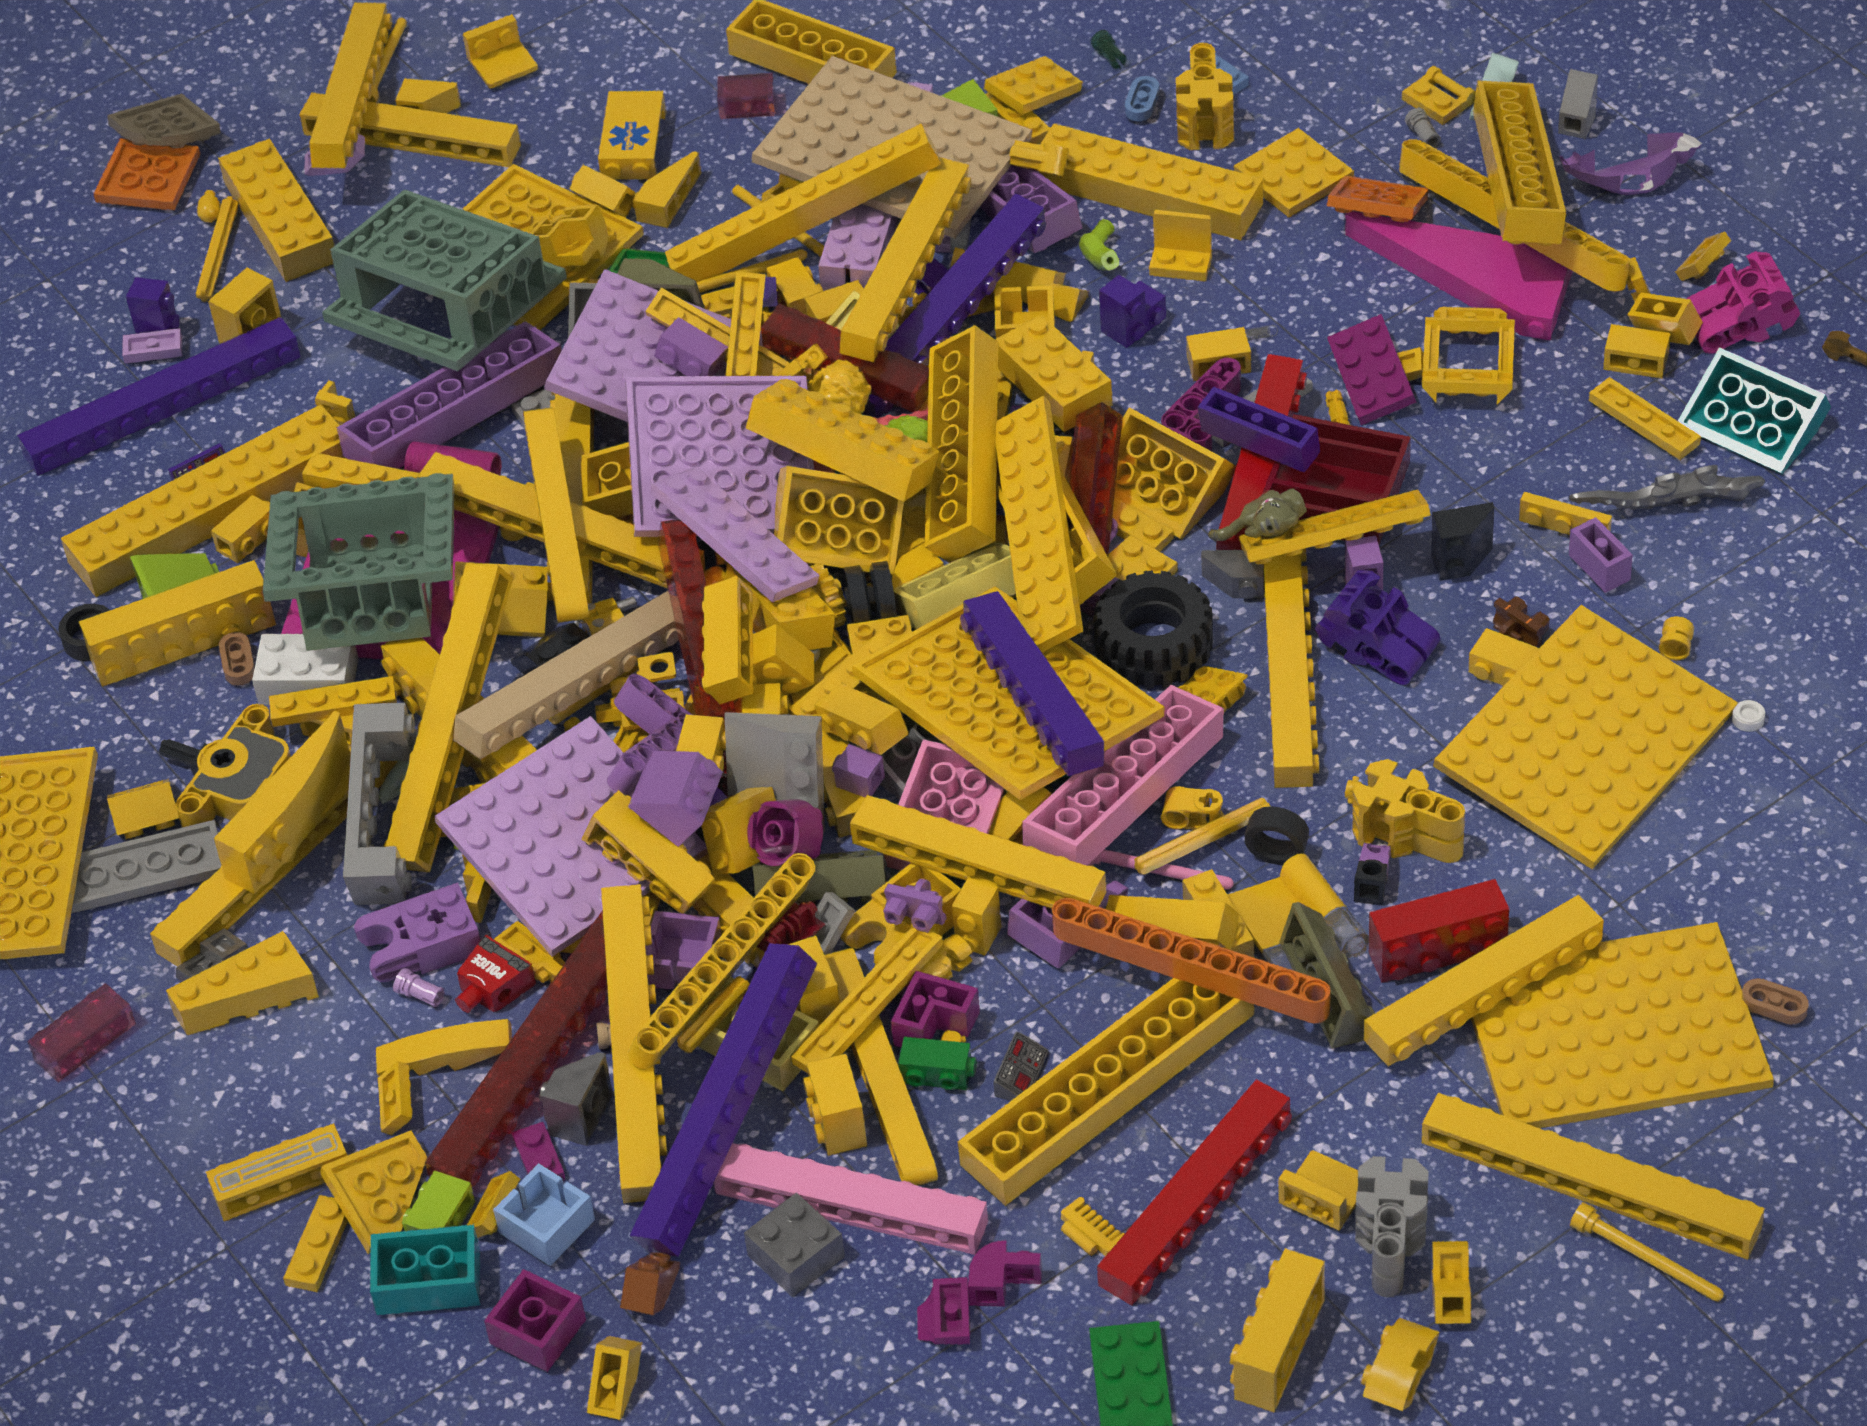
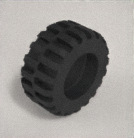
(1153, 600)

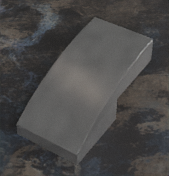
(212, 951)

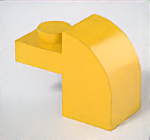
(1451, 1282)

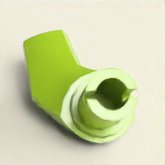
(1095, 251)

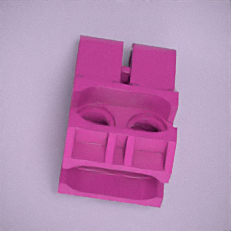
(1744, 304)

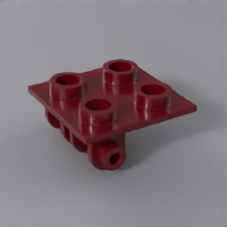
(794, 925)

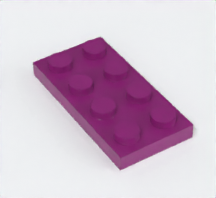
(1371, 369)

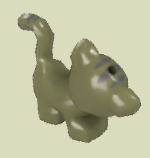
(1266, 516)

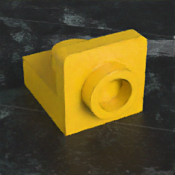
(337, 406)

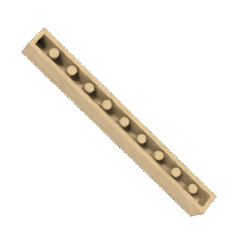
(566, 678)

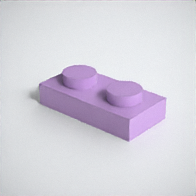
(152, 345)

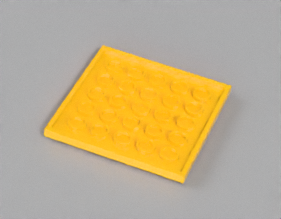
(522, 201)

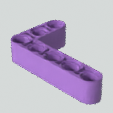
(657, 716)

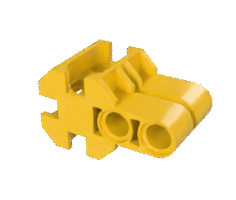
(1204, 101)
(1407, 814)

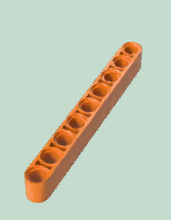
(1191, 960)

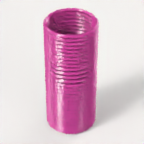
(420, 453)

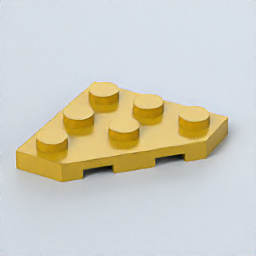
(377, 1185)

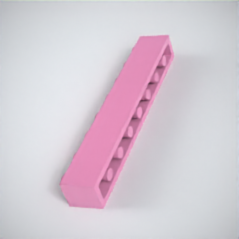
(854, 1198)

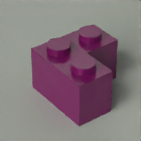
(933, 1005)

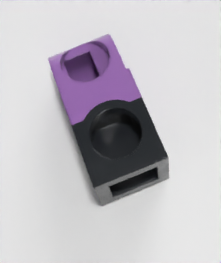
(1372, 874)

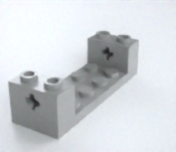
(378, 735)

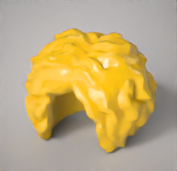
(842, 384)

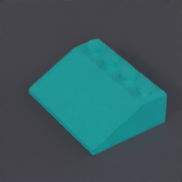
(1754, 411)

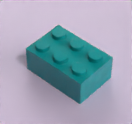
(425, 1269)

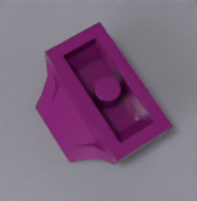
(945, 1313)

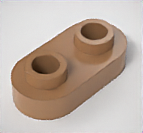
(237, 658)
(1776, 1001)

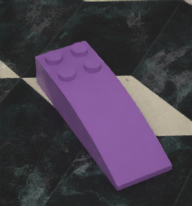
(1060, 208)

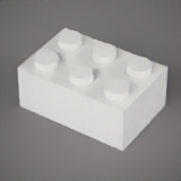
(287, 666)

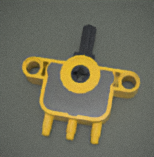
(229, 768)

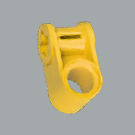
(1190, 807)

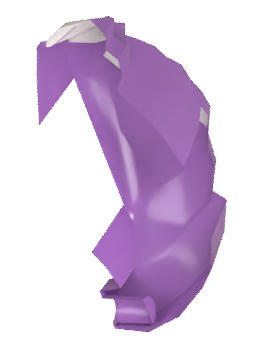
(1663, 155)

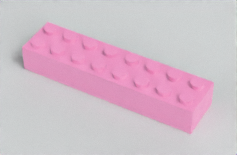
(1106, 800)

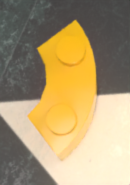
(1400, 1364)

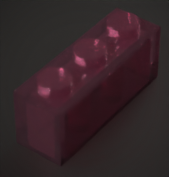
(81, 1032)

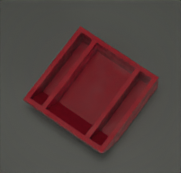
(1350, 470)

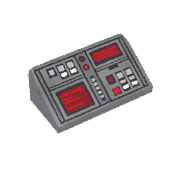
(1019, 1067)

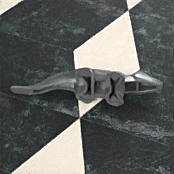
(1676, 488)

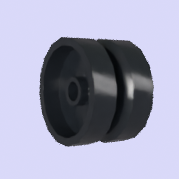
(869, 597)

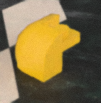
(573, 236)

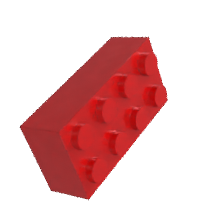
(1437, 930)

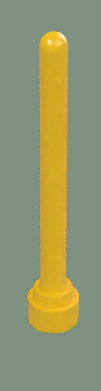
(389, 49)
(759, 268)
(1587, 1220)

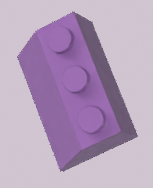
(675, 792)

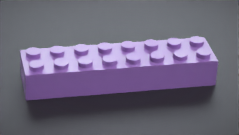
(451, 399)

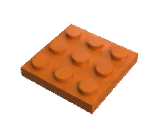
(146, 175)
(1377, 198)

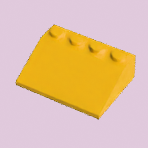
(1167, 474)
(836, 519)

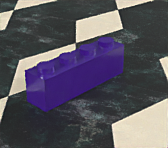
(1259, 429)

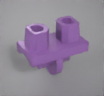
(914, 902)

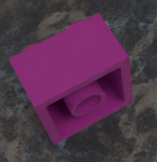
(535, 1320)

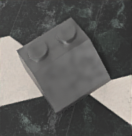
(577, 1098)

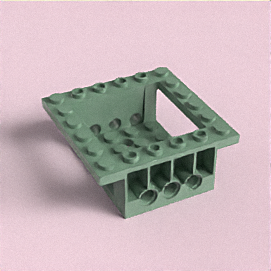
(473, 263)
(362, 585)

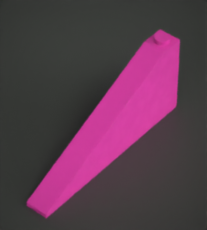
(1472, 268)

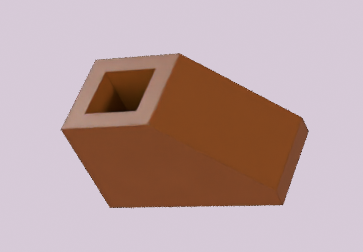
(649, 1283)

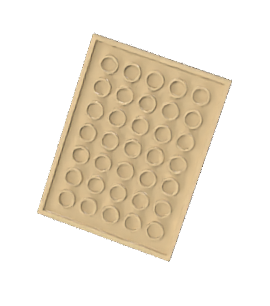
(857, 109)

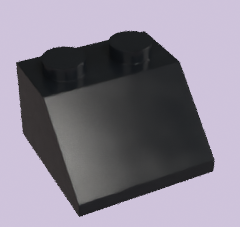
(1461, 539)
(548, 647)

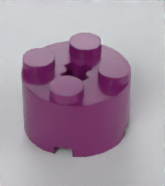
(784, 830)

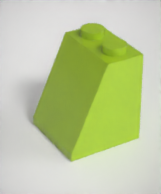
(166, 571)

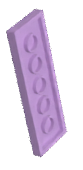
(734, 534)

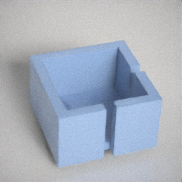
(547, 1223)

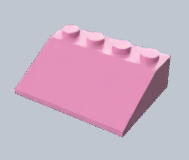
(949, 788)

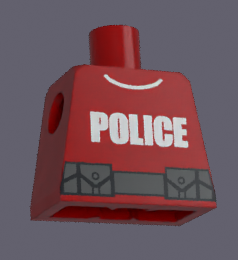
(493, 977)

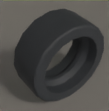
(70, 625)
(1280, 821)

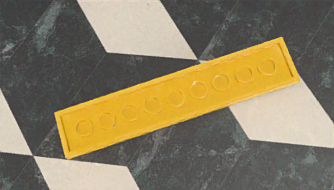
(1037, 525)

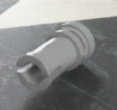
(1421, 125)

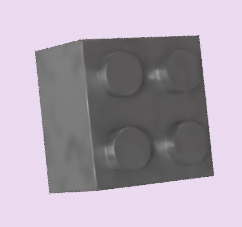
(794, 1244)

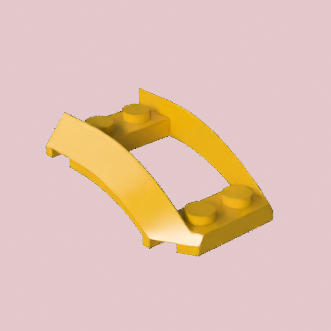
(1468, 381)

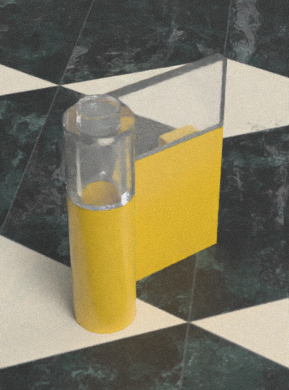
(1268, 904)

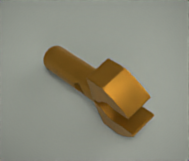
(1838, 345)

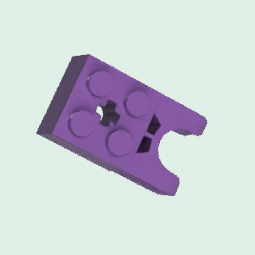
(1033, 927)
(420, 933)

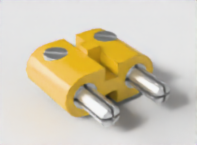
(605, 613)

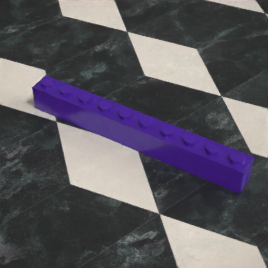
(965, 286)
(158, 396)
(723, 1100)

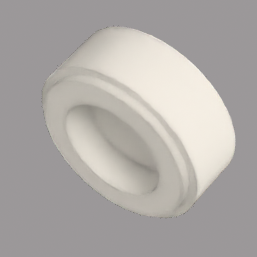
(1748, 716)

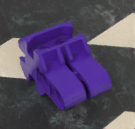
(1385, 634)

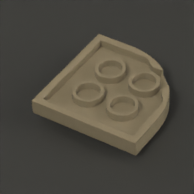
(165, 123)

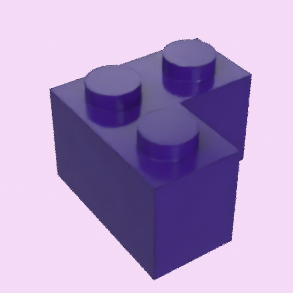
(1129, 310)

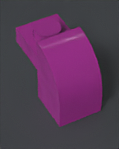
(995, 1267)

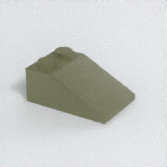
(657, 276)

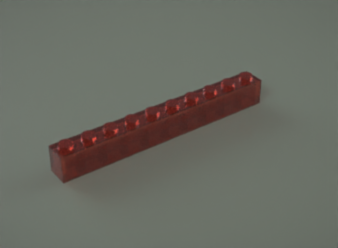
(686, 592)
(525, 1062)

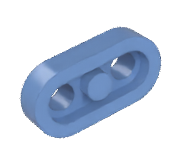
(1142, 98)

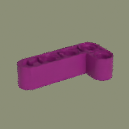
(1184, 415)

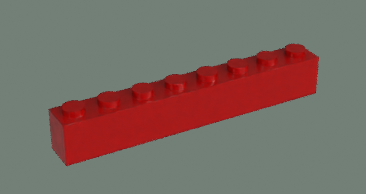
(1279, 392)
(1194, 1193)

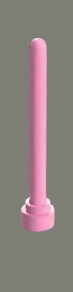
(1167, 870)

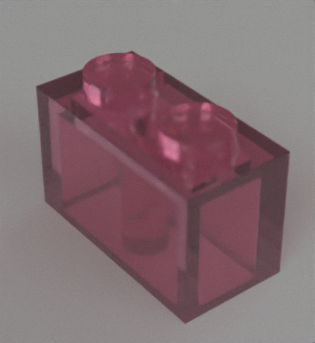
(746, 96)

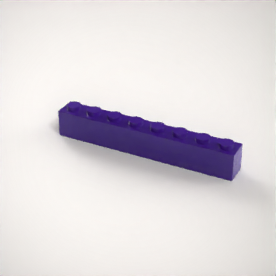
(1033, 683)

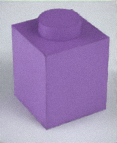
(858, 771)

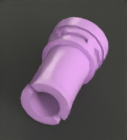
(412, 985)

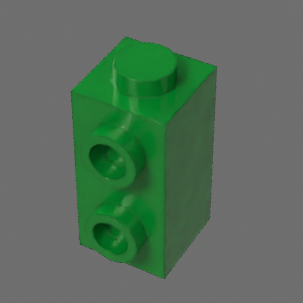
(936, 1063)

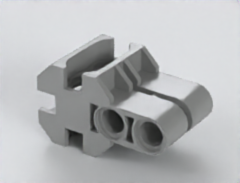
(1391, 1219)

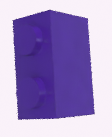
(151, 306)

